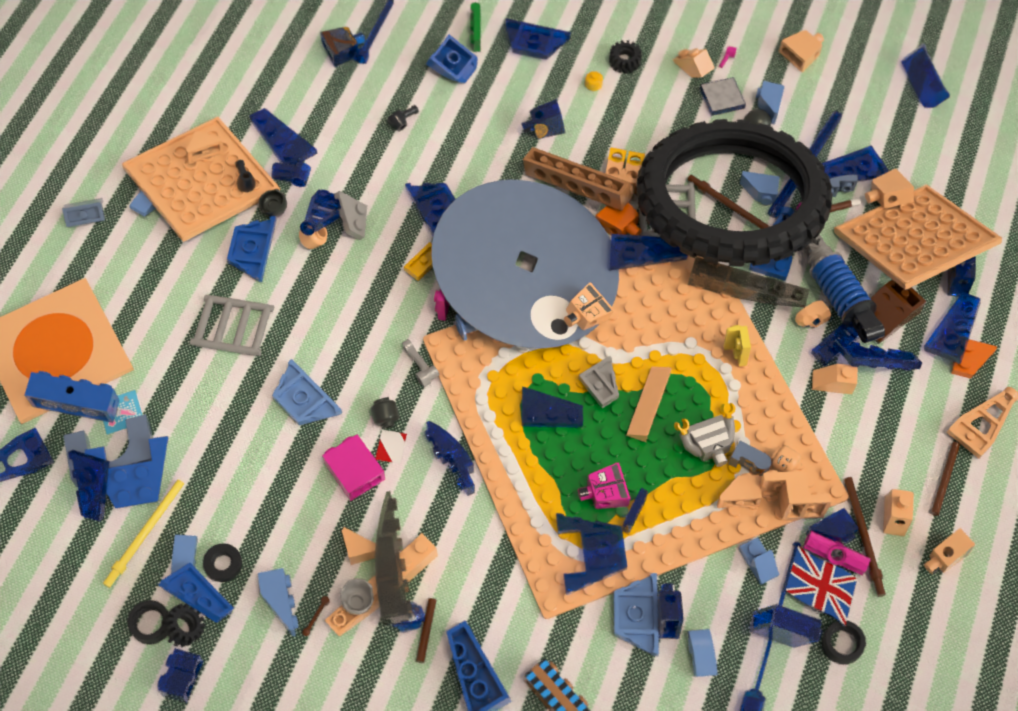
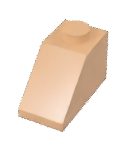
(835, 378)
(742, 492)

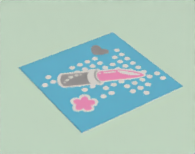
(127, 408)

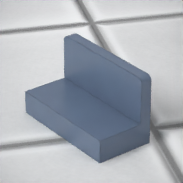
(83, 212)

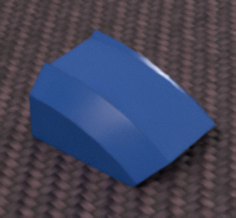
(453, 60)

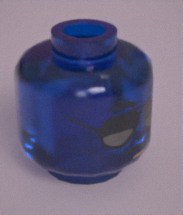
(415, 619)

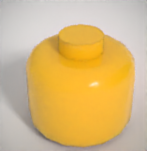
(593, 81)

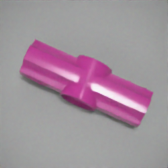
(849, 558)

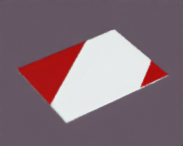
(391, 446)

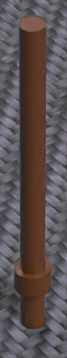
(705, 187)
(875, 573)

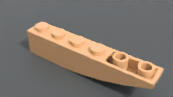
(417, 557)

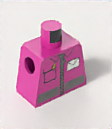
(606, 488)

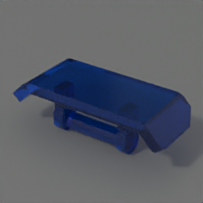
(925, 78)

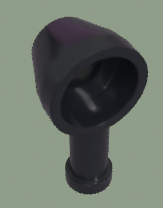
(398, 119)
(245, 181)

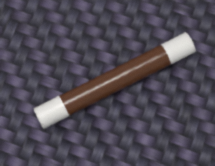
(846, 204)

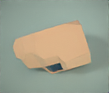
(813, 314)

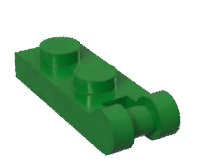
(475, 25)

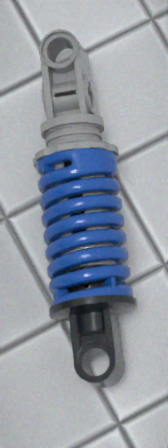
(843, 290)

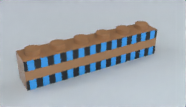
(552, 690)

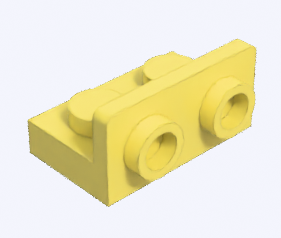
(738, 340)

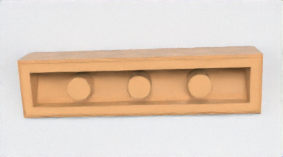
(649, 403)

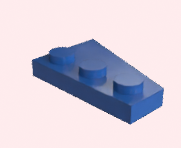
(197, 592)

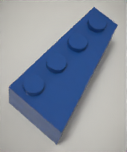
(477, 677)

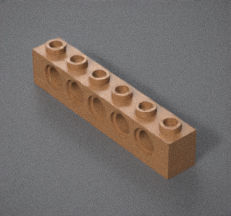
(577, 178)

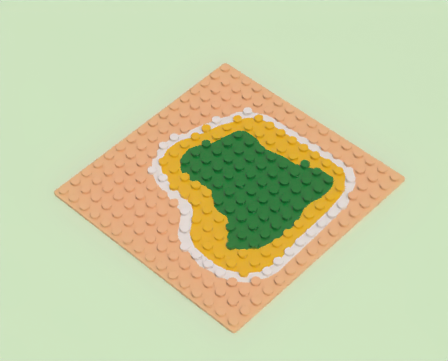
(540, 469)

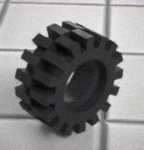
(625, 49)
(175, 632)

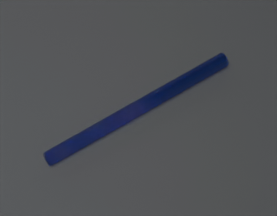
(816, 147)

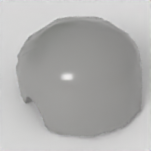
(357, 596)

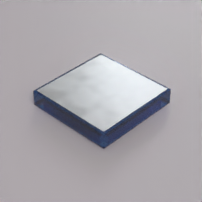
(722, 96)

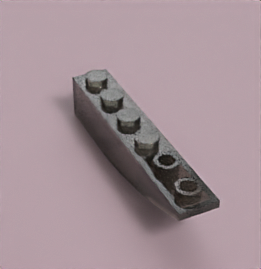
(746, 285)
(390, 566)

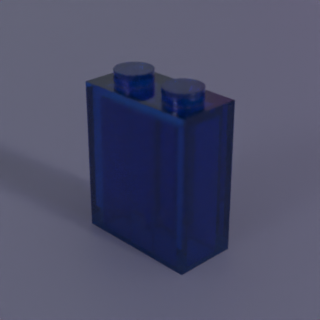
(785, 626)

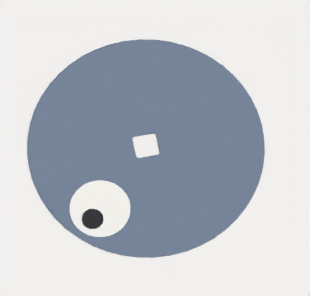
(478, 253)

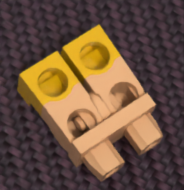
(615, 166)

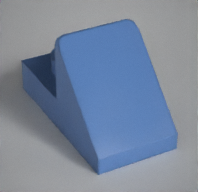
(759, 560)

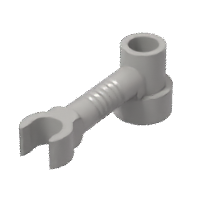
(427, 373)

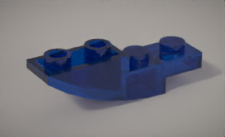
(453, 453)

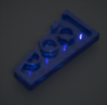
(637, 251)
(955, 329)

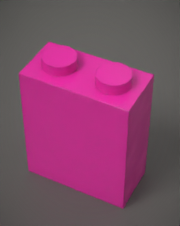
(353, 467)

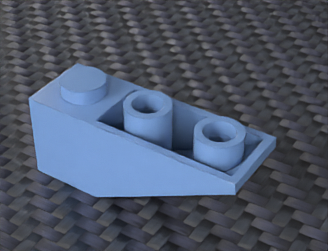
(275, 593)

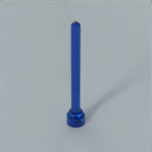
(362, 54)

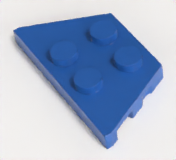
(251, 247)

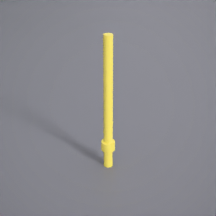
(120, 566)

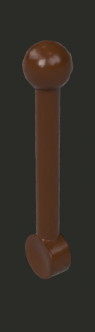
(324, 601)

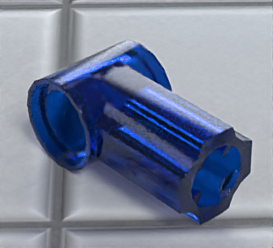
(296, 174)

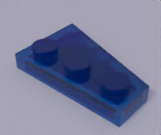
(549, 411)
(91, 480)

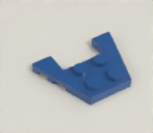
(137, 481)

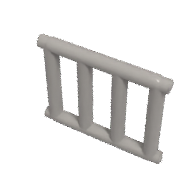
(689, 203)
(236, 346)

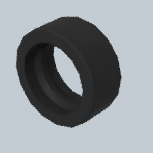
(135, 614)
(837, 657)

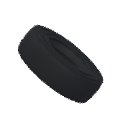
(219, 550)

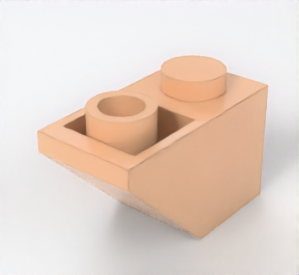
(694, 62)

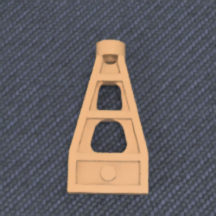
(971, 437)

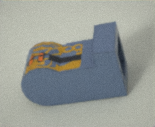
(750, 458)

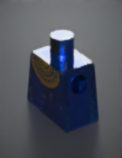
(545, 120)

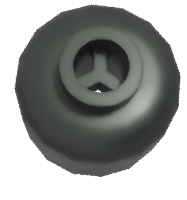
(384, 412)

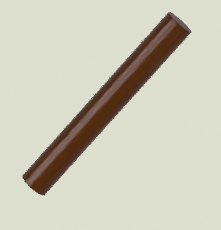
(426, 629)

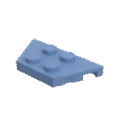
(303, 397)
(638, 614)

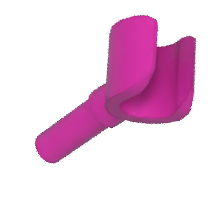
(730, 52)

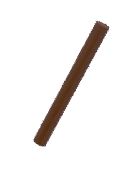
(945, 479)

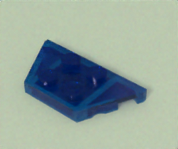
(535, 39)
(430, 201)

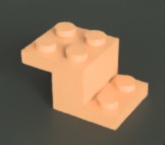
(794, 494)

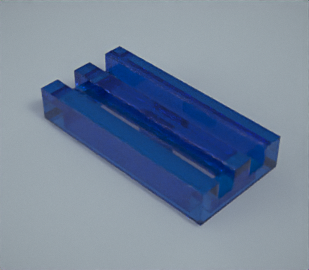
(635, 510)

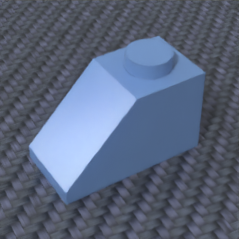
(770, 99)
(760, 186)

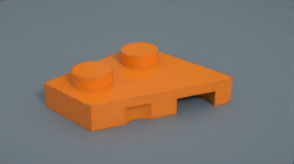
(973, 359)

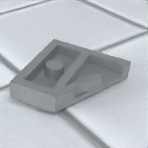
(353, 215)
(601, 382)

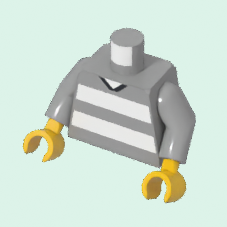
(710, 437)

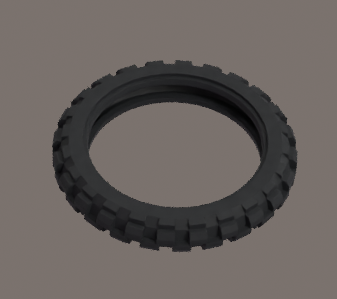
(727, 245)

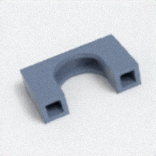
(138, 449)

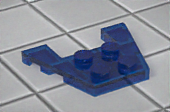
(601, 548)

